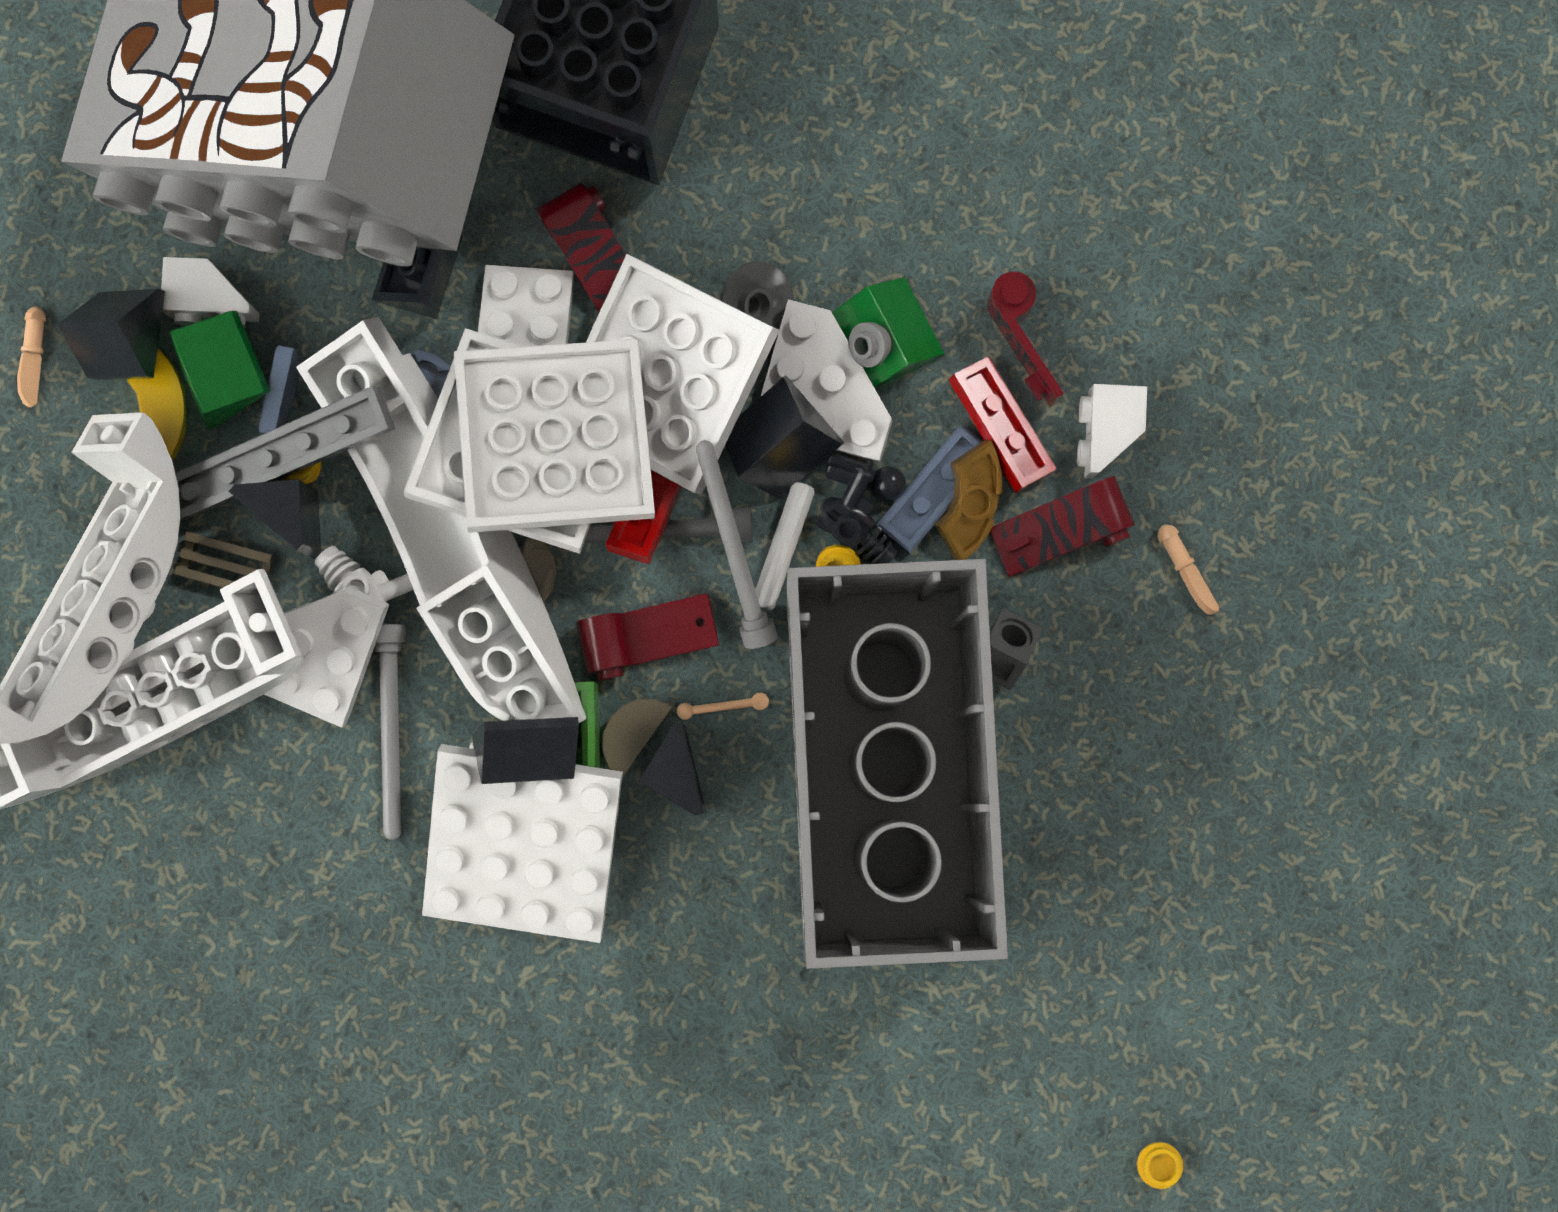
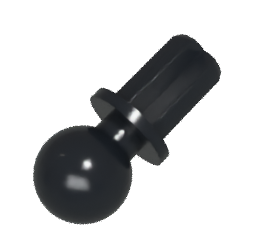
(886, 483)

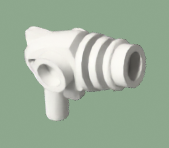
(343, 572)

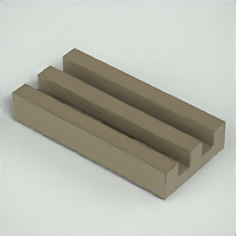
(188, 555)

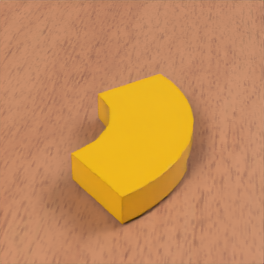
(164, 402)

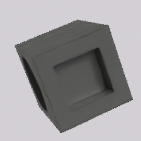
(1011, 647)

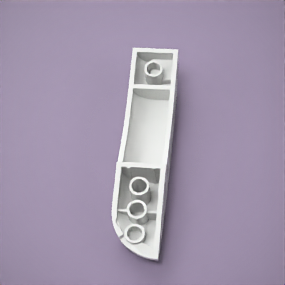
(467, 584)

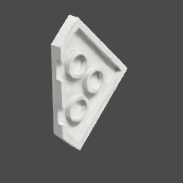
(820, 365)
(336, 648)

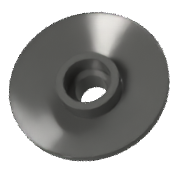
(764, 287)

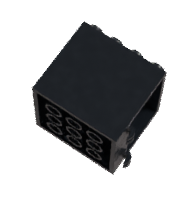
(604, 76)

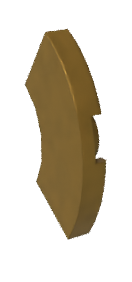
(974, 500)

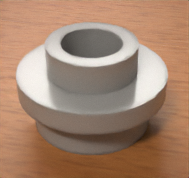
(878, 344)

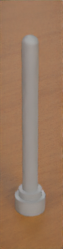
(756, 627)
(387, 645)

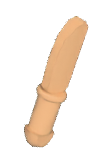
(30, 360)
(1189, 572)

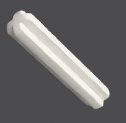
(783, 544)

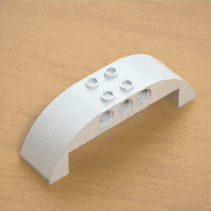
(105, 585)
(163, 692)

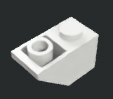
(200, 291)
(1113, 422)

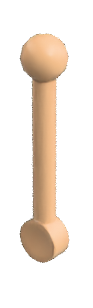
(758, 701)

